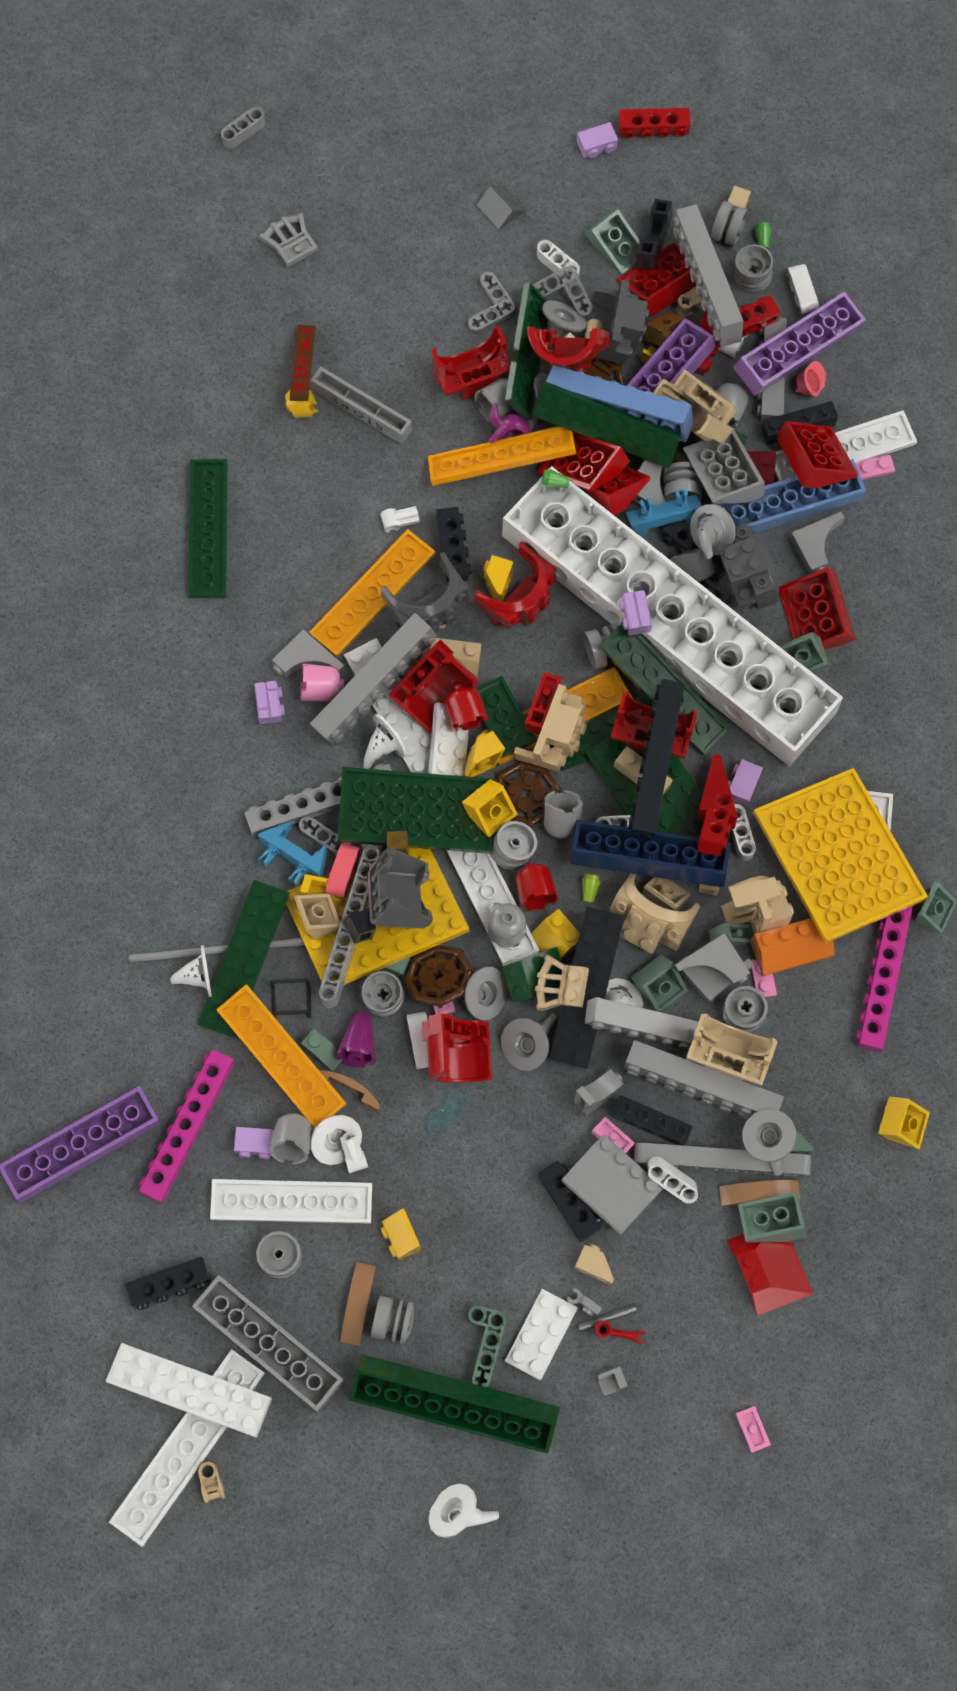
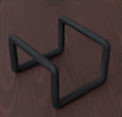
(274, 1012)

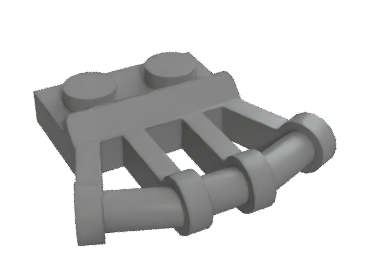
(294, 248)

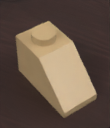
(593, 1263)

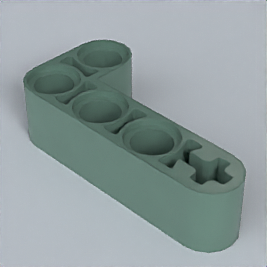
(485, 1349)

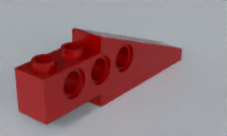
(716, 810)

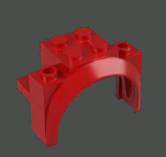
(473, 368)
(527, 598)
(633, 723)

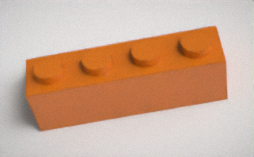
(790, 947)

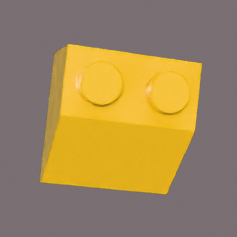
(498, 576)
(483, 754)
(490, 807)
(556, 932)
(904, 1122)
(401, 1235)

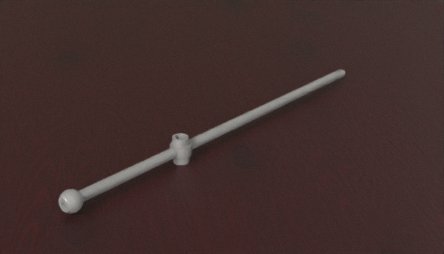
(208, 950)

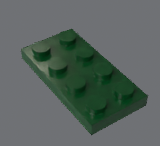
(505, 716)

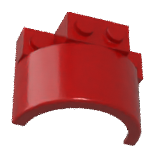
(568, 352)
(433, 680)
(453, 1060)

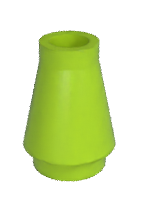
(590, 887)

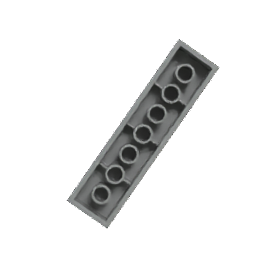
(708, 276)
(374, 679)
(699, 1081)
(268, 1344)

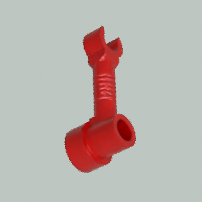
(617, 1333)

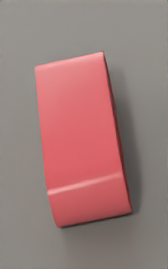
(343, 870)

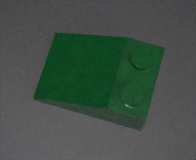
(522, 974)

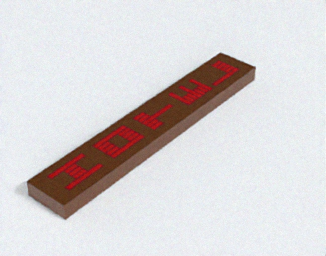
(302, 363)

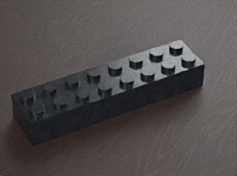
(657, 759)
(597, 952)

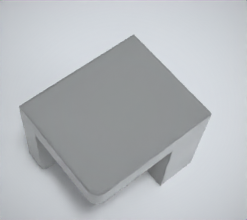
(612, 1381)

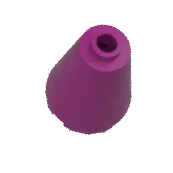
(358, 1042)

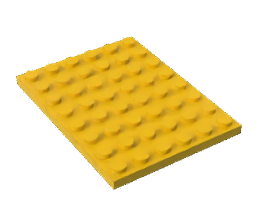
(840, 855)
(388, 943)

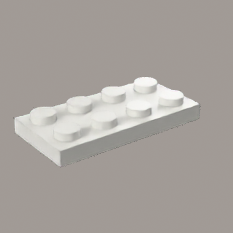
(448, 747)
(541, 1334)

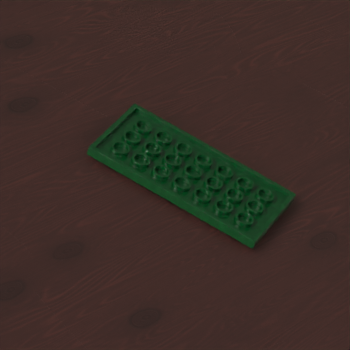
(410, 802)
(679, 804)

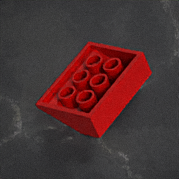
(664, 283)
(815, 454)
(592, 464)
(619, 491)
(818, 607)

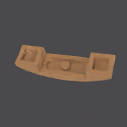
(367, 1100)
(751, 1191)
(357, 1304)

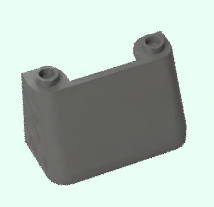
(395, 891)

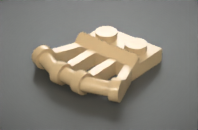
(571, 986)

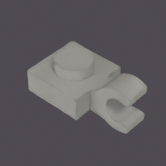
(589, 1307)

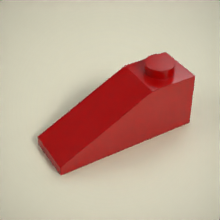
(542, 702)

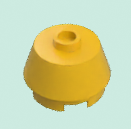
(301, 409)

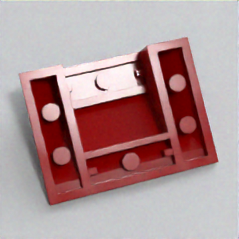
(770, 1272)

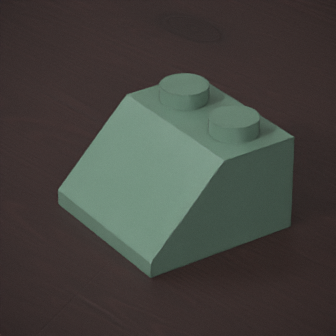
(660, 983)

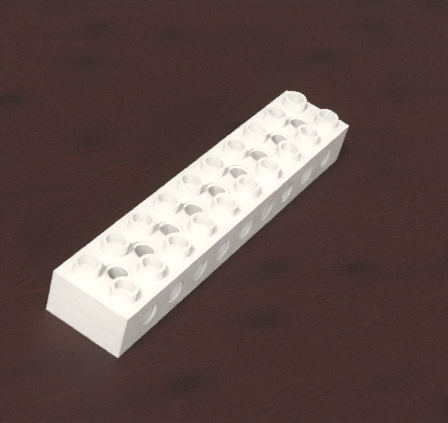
(695, 614)

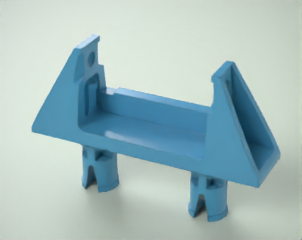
(663, 513)
(276, 844)

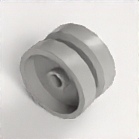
(730, 224)
(513, 845)
(752, 1001)
(279, 1267)

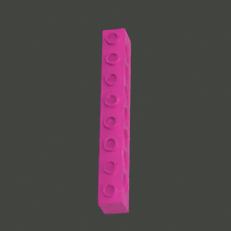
(876, 1041)
(159, 1191)

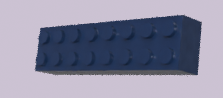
(663, 857)

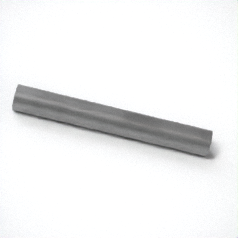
(607, 1317)

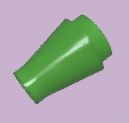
(762, 233)
(554, 479)

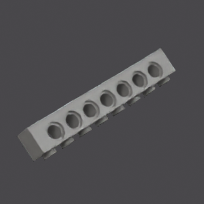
(291, 801)

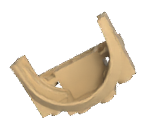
(709, 408)
(561, 729)
(760, 902)
(648, 923)
(731, 1050)

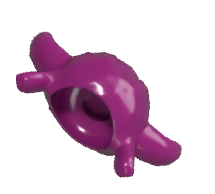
(508, 426)

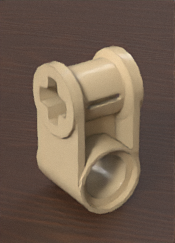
(688, 303)
(211, 1484)

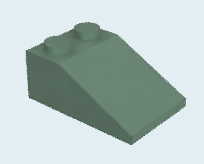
(615, 241)
(773, 1219)

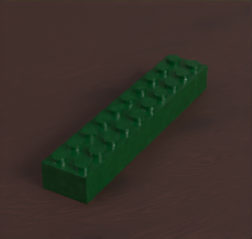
(454, 1403)

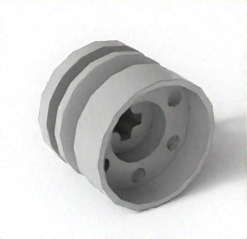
(753, 268)
(681, 476)
(592, 640)
(378, 983)
(392, 1320)

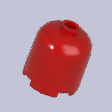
(465, 708)
(535, 887)

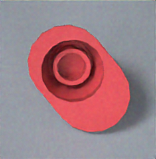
(811, 380)

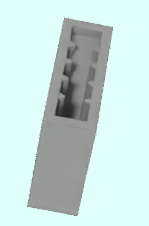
(652, 489)
(811, 539)
(301, 651)
(720, 956)
(708, 981)
(596, 1093)

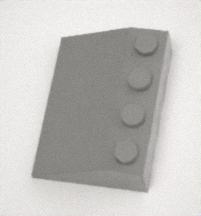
(726, 470)
(612, 1184)

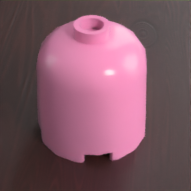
(320, 683)

